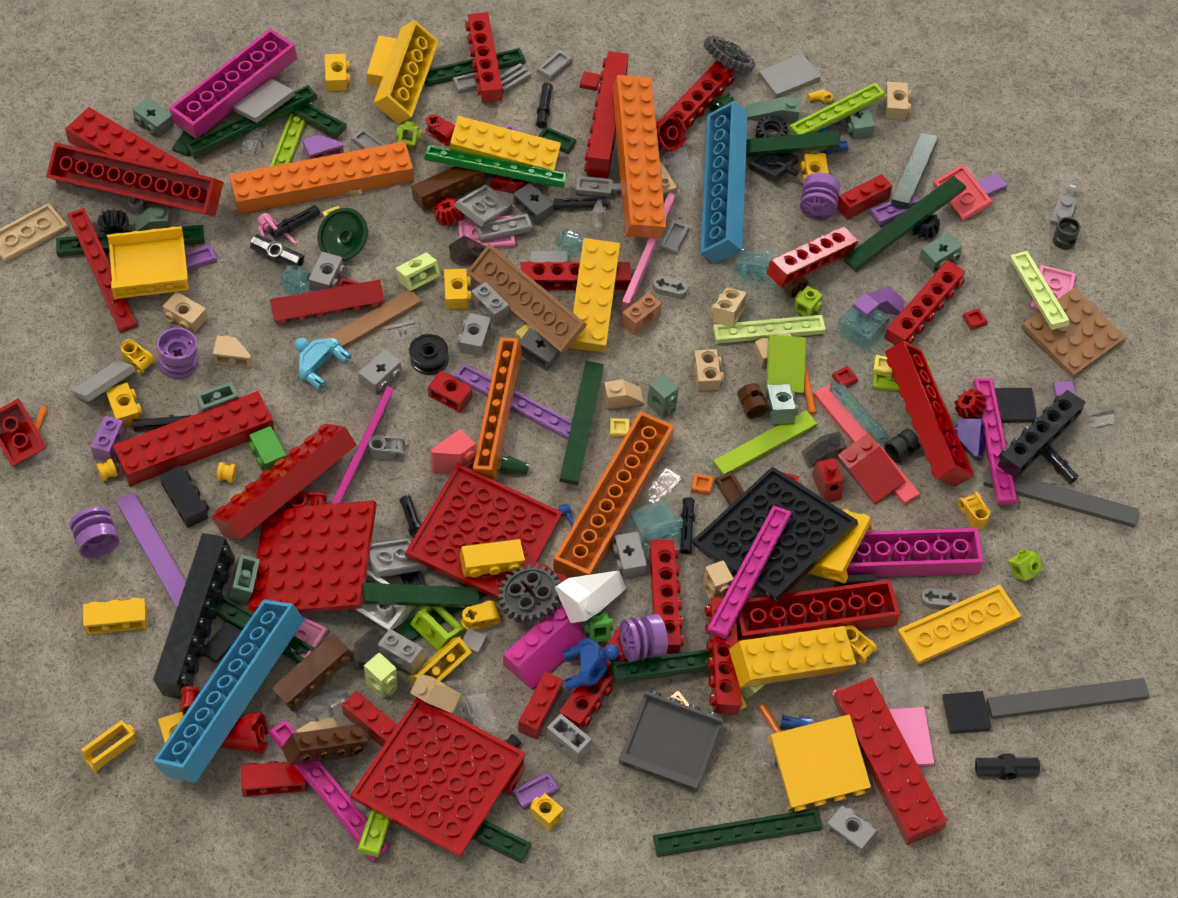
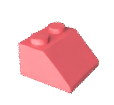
(453, 450)

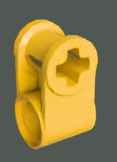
(138, 357)
(973, 508)
(480, 616)
(860, 644)

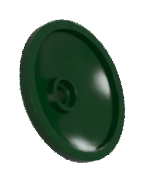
(335, 230)

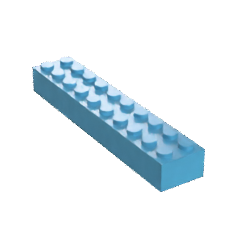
(724, 183)
(228, 691)

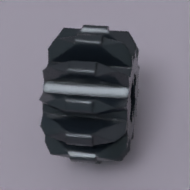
(113, 221)
(927, 228)

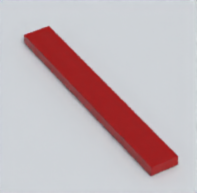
(101, 269)

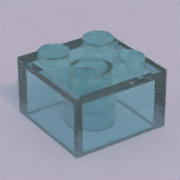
(862, 330)

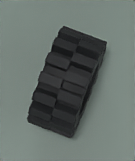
(771, 123)

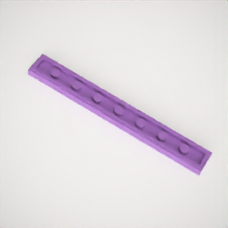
(520, 403)
(152, 546)

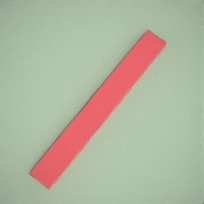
(854, 432)

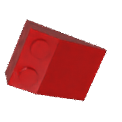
(18, 433)
(871, 468)

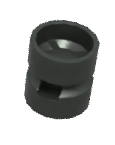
(1066, 233)
(903, 445)

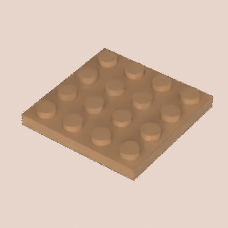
(1082, 341)

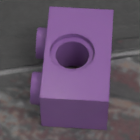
(109, 433)

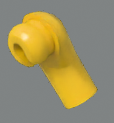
(820, 95)

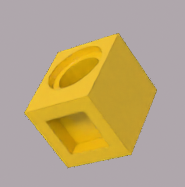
(549, 819)

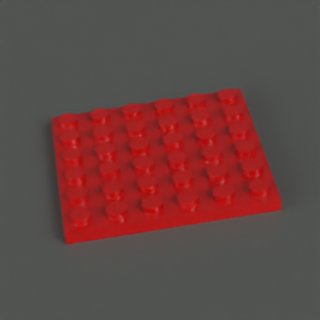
(480, 512)
(315, 556)
(438, 776)

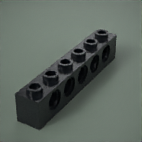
(1041, 433)

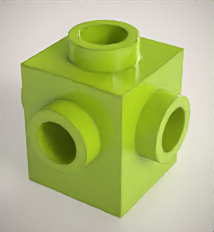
(402, 134)
(808, 301)
(1025, 565)

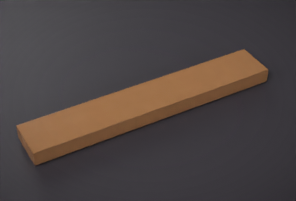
(376, 318)

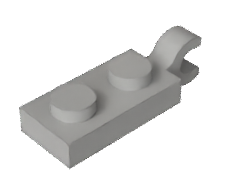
(597, 187)
(1064, 206)

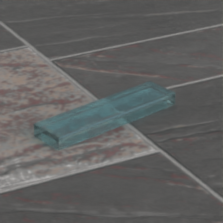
(858, 412)

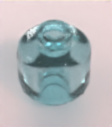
(569, 241)

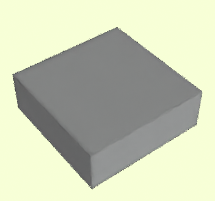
(474, 641)

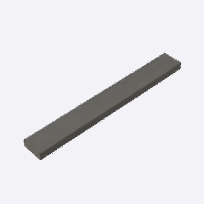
(1072, 500)
(1067, 698)

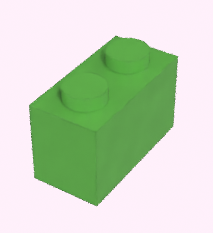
(266, 447)

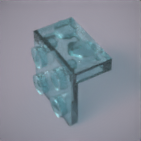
(753, 262)
(656, 521)

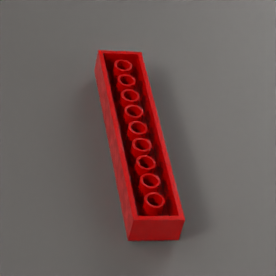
(135, 179)

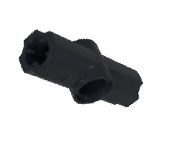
(268, 247)
(1007, 766)

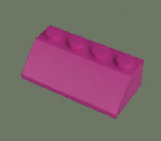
(543, 647)

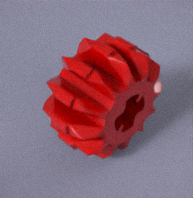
(446, 213)
(970, 404)

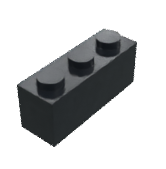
(184, 496)

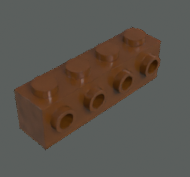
(446, 185)
(313, 672)
(325, 744)

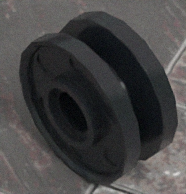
(432, 345)

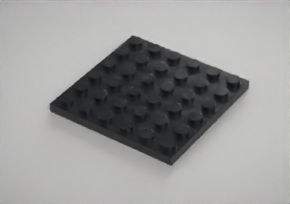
(807, 538)

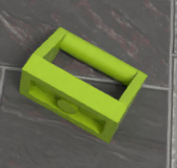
(432, 630)

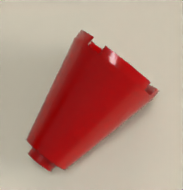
(670, 132)
(248, 734)

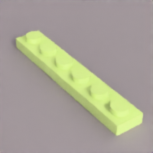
(1039, 290)
(762, 328)

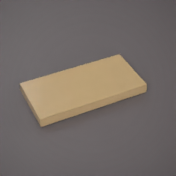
(30, 232)

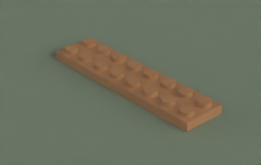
(527, 299)

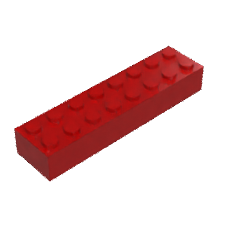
(604, 127)
(103, 135)
(928, 414)
(192, 438)
(283, 481)
(858, 605)
(891, 762)

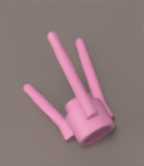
(266, 222)

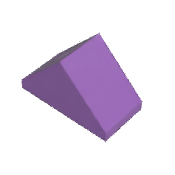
(888, 300)

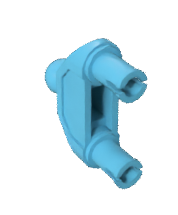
(315, 355)

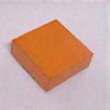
(702, 484)

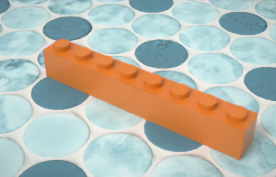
(498, 407)

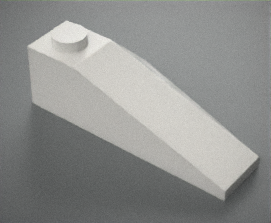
(589, 594)

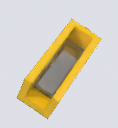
(108, 745)

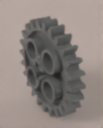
(729, 54)
(514, 604)

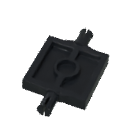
(775, 165)

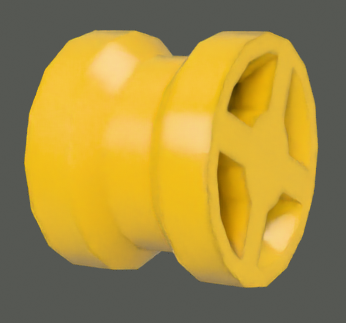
(107, 470)
(226, 472)

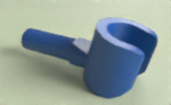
(566, 511)

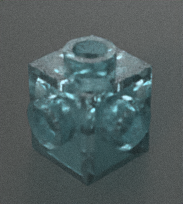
(294, 279)

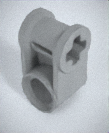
(387, 448)

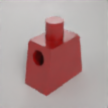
(827, 474)

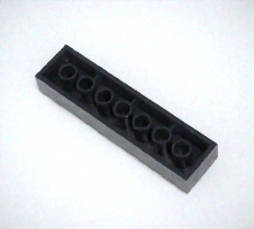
(194, 615)

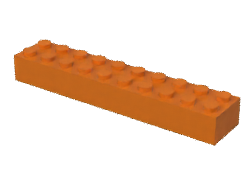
(638, 157)
(321, 177)
(614, 497)

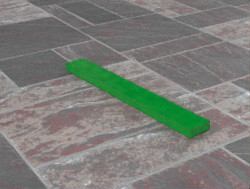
(495, 166)

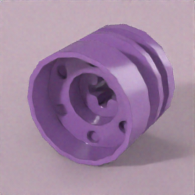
(820, 196)
(177, 352)
(94, 532)
(643, 637)

